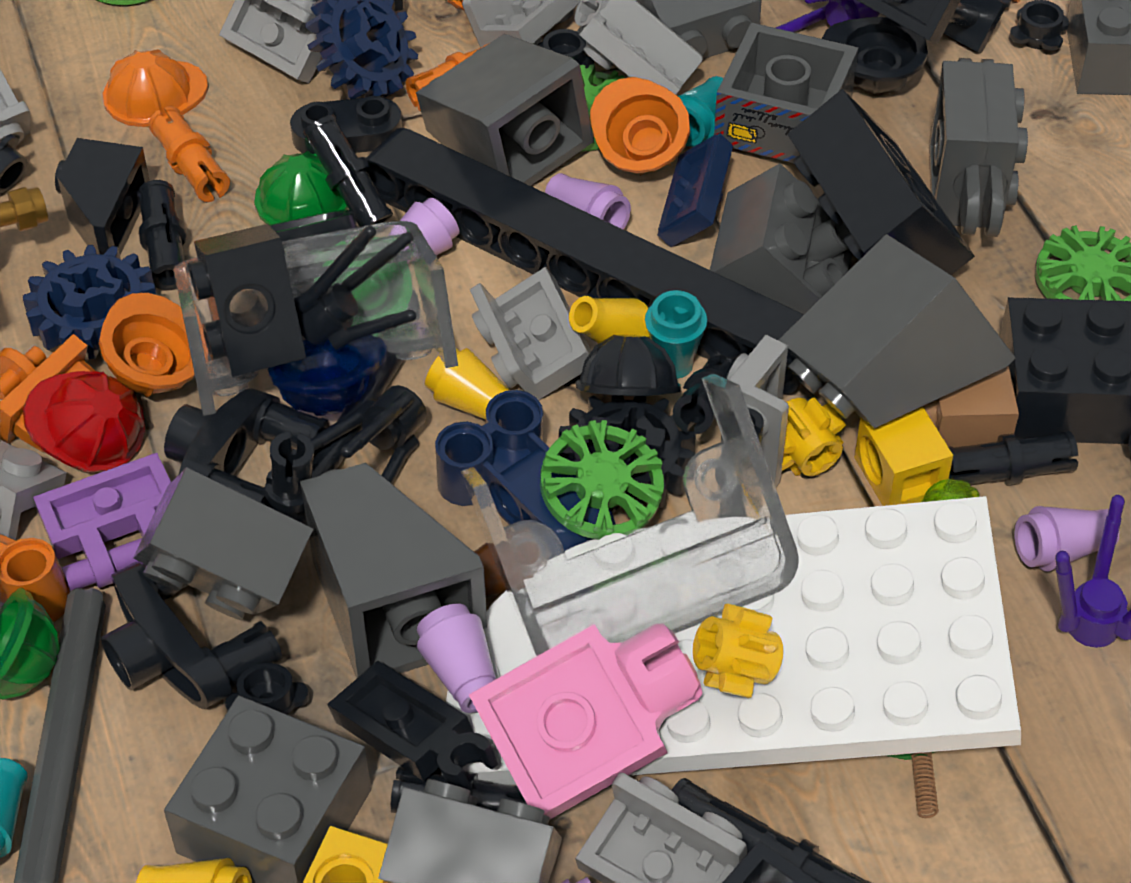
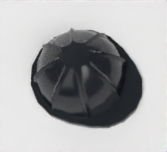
(886, 52)
(628, 367)

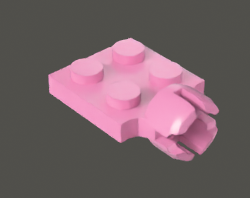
(586, 712)

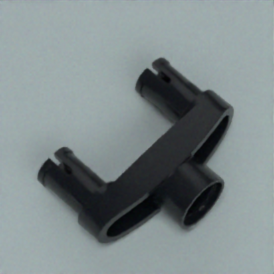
(223, 440)
(159, 644)

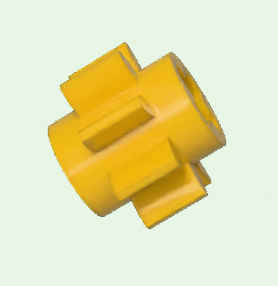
(811, 437)
(737, 650)

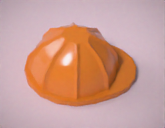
(149, 83)
(639, 125)
(146, 344)

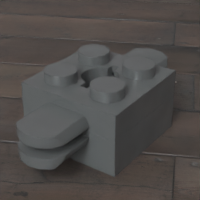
(977, 143)

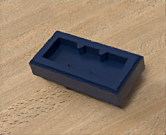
(695, 190)

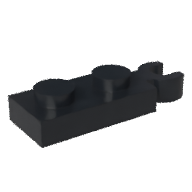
(410, 725)

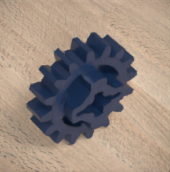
(362, 45)
(82, 294)

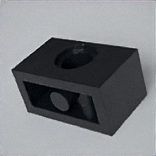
(270, 329)

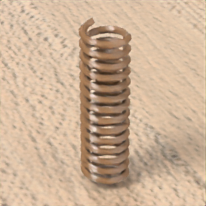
(922, 775)

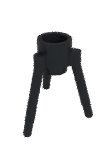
(328, 310)
(385, 424)

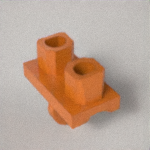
(23, 372)

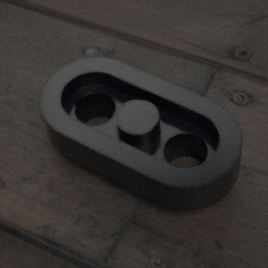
(363, 121)

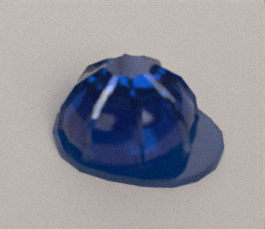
(327, 377)

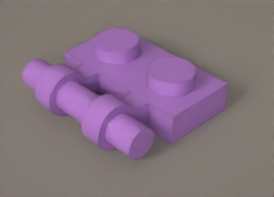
(100, 510)

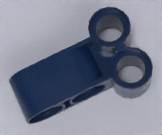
(509, 459)

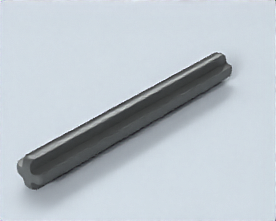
(61, 739)

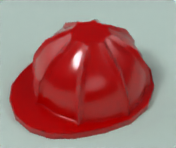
(85, 420)

